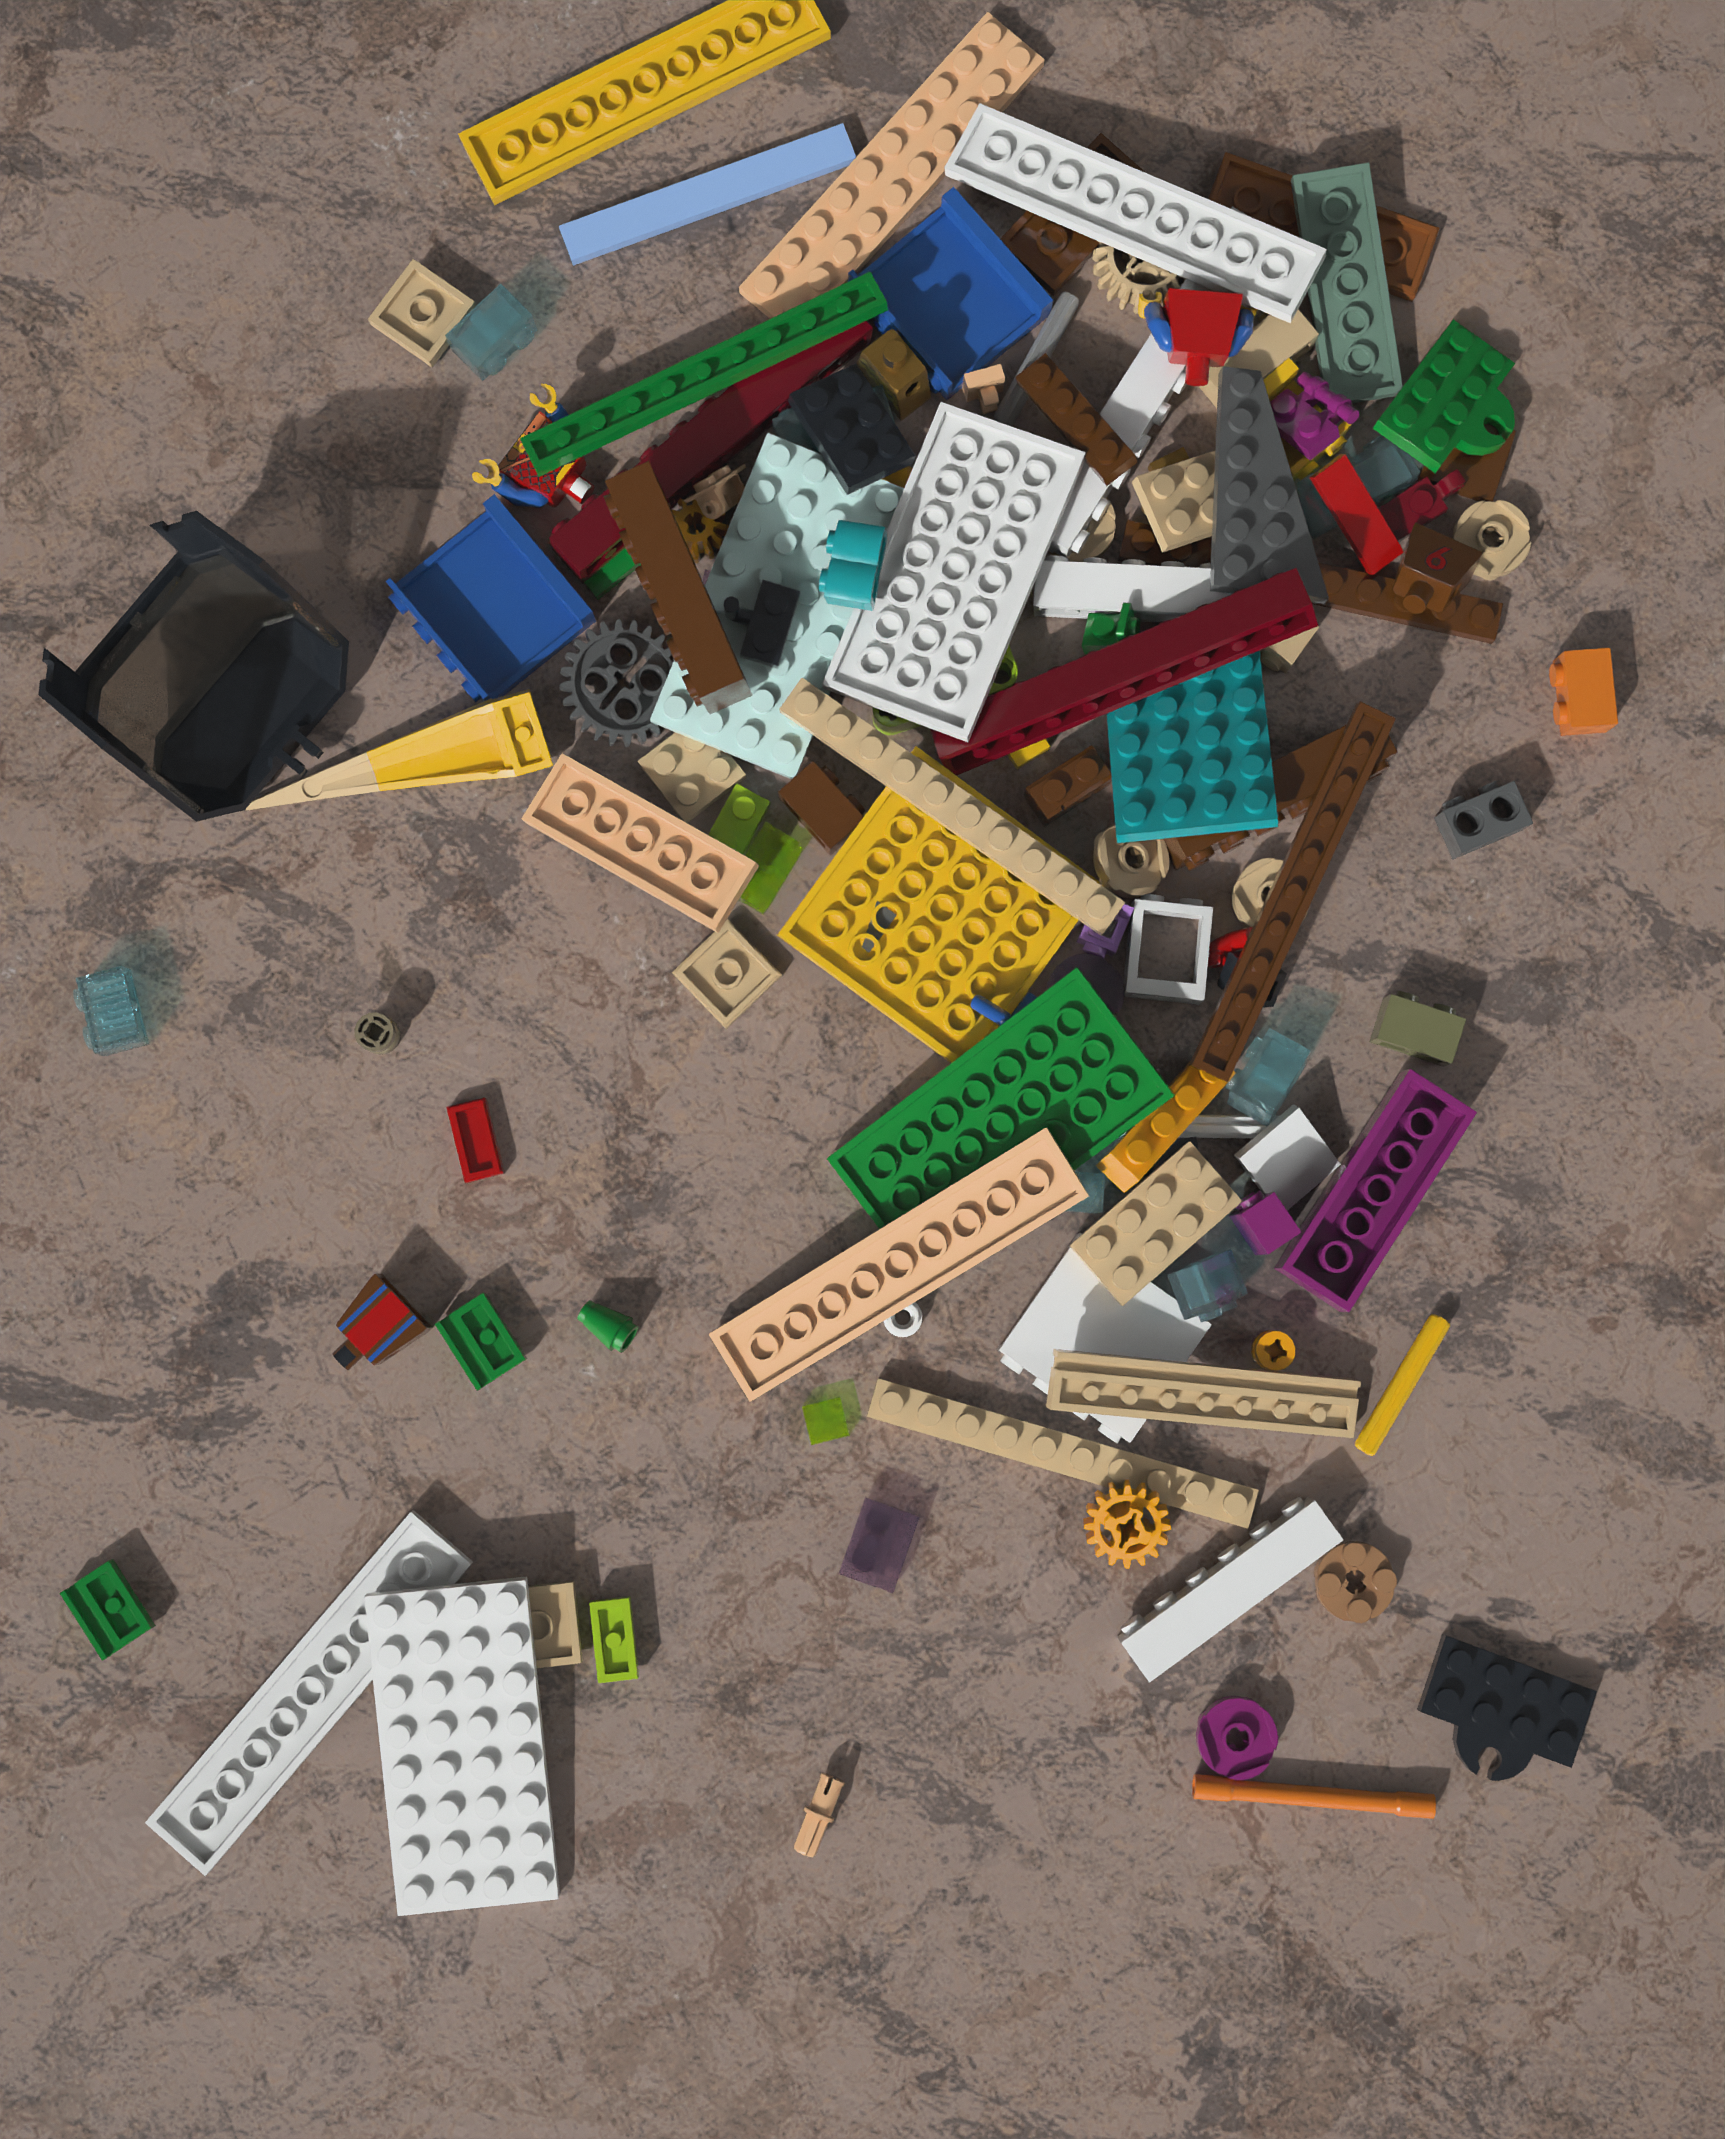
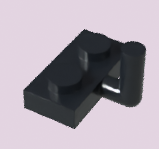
(767, 623)

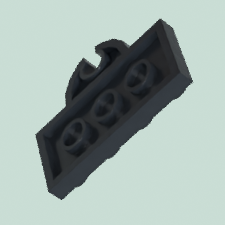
(1504, 1708)

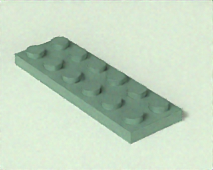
(1351, 288)

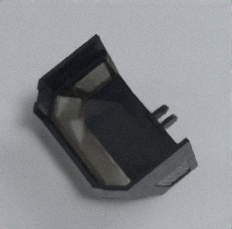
(206, 675)

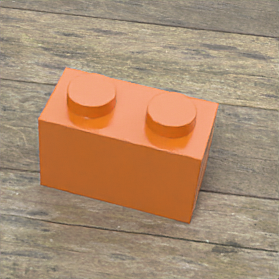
(1584, 691)

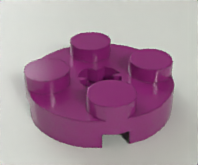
(1224, 1757)

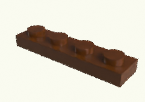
(1076, 419)

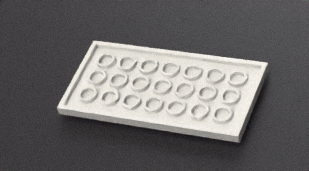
(955, 571)
(462, 1746)

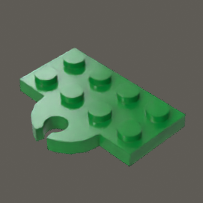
(1451, 401)

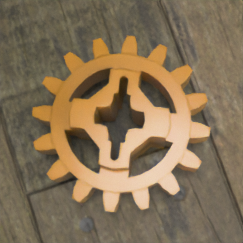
(1140, 1532)

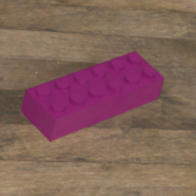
(1375, 1190)

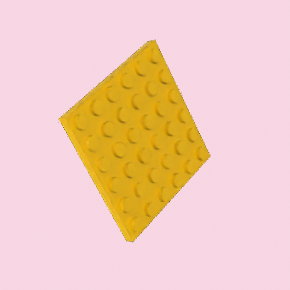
(957, 927)

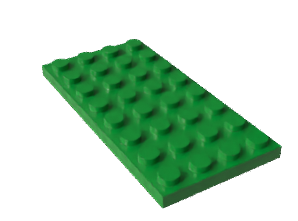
(1049, 1066)

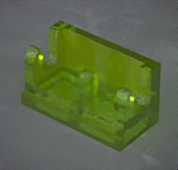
(776, 857)

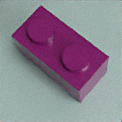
(1264, 1222)

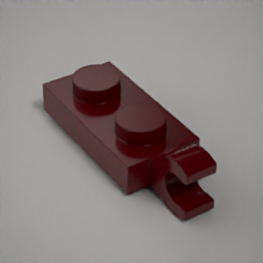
(1420, 504)

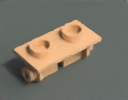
(718, 491)

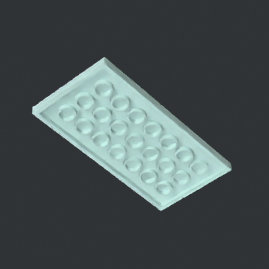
(781, 539)

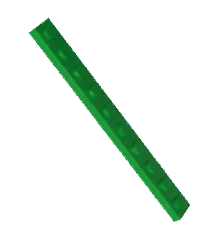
(704, 374)

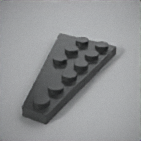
(1255, 500)

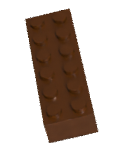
(675, 582)
(1295, 784)

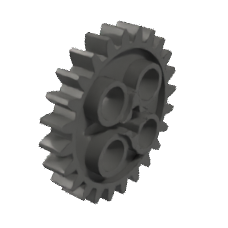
(595, 660)

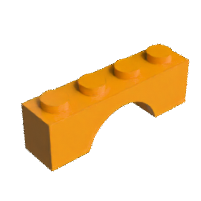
(1151, 1137)

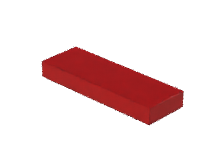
(1356, 514)

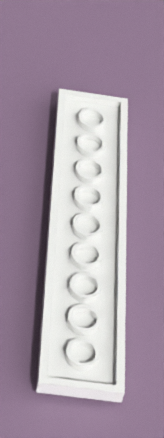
(1135, 212)
(296, 1703)

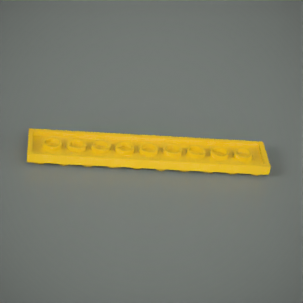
(638, 90)

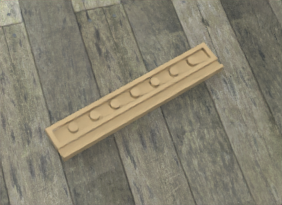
(1202, 1393)

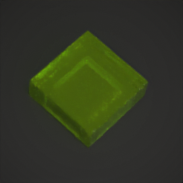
(825, 1420)

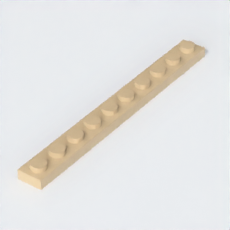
(951, 806)
(1060, 1452)

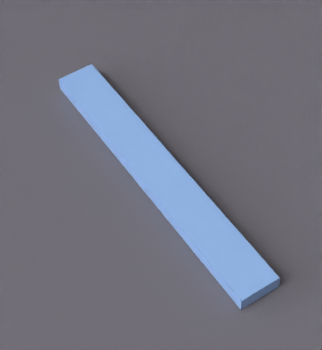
(707, 194)

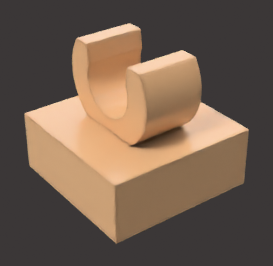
(984, 385)

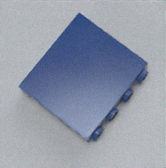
(956, 294)
(492, 604)

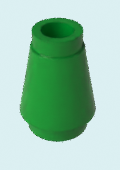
(609, 1326)

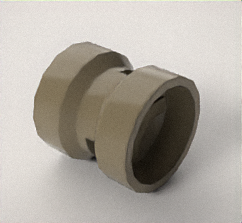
(383, 1037)

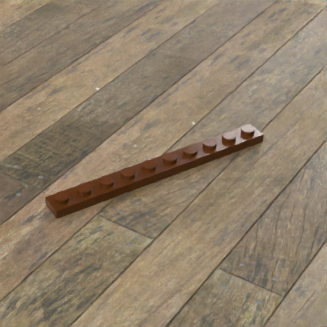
(1346, 588)
(1292, 891)

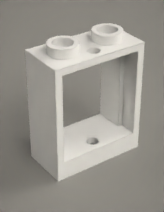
(1160, 989)

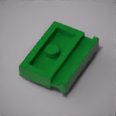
(480, 1341)
(107, 1609)

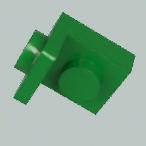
(1108, 629)

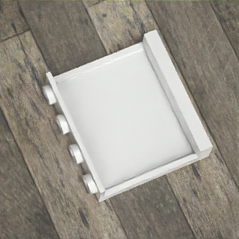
(1081, 1315)

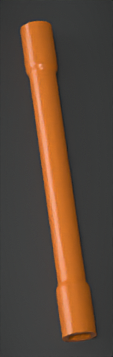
(1399, 1803)

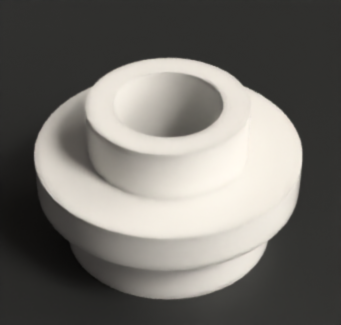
(909, 1328)

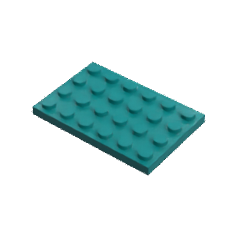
(1194, 757)

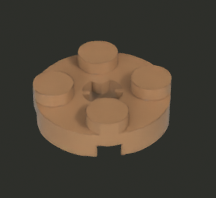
(1377, 1579)

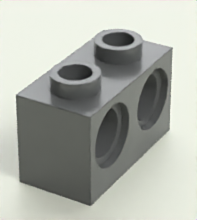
(1485, 824)

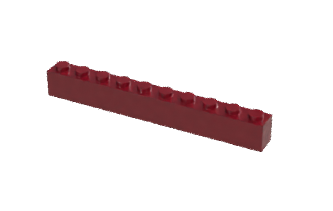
(705, 444)
(1132, 670)

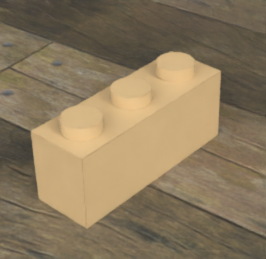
(1268, 348)

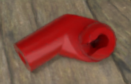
(1229, 942)

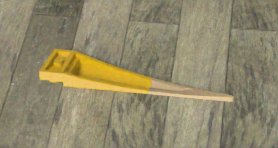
(478, 743)

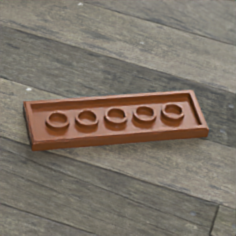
(1269, 198)

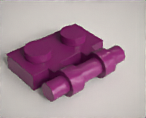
(1305, 426)

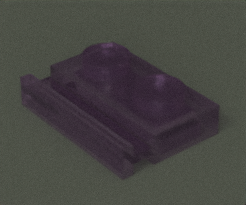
(879, 1544)

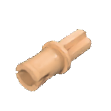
(818, 1815)

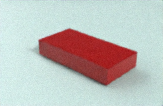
(475, 1140)

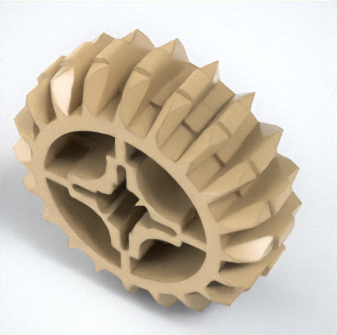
(1125, 285)

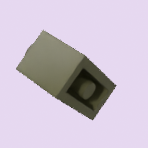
(1418, 1028)

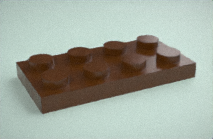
(1052, 250)

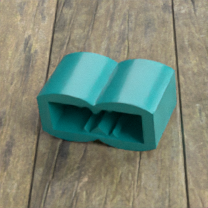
(854, 564)

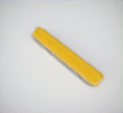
(1402, 1384)

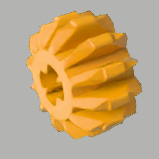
(711, 534)

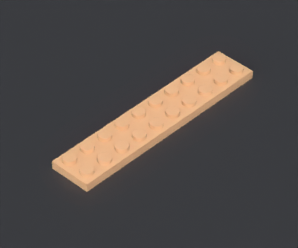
(892, 170)
(899, 1264)

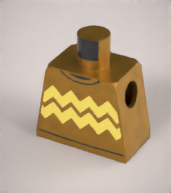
(897, 368)

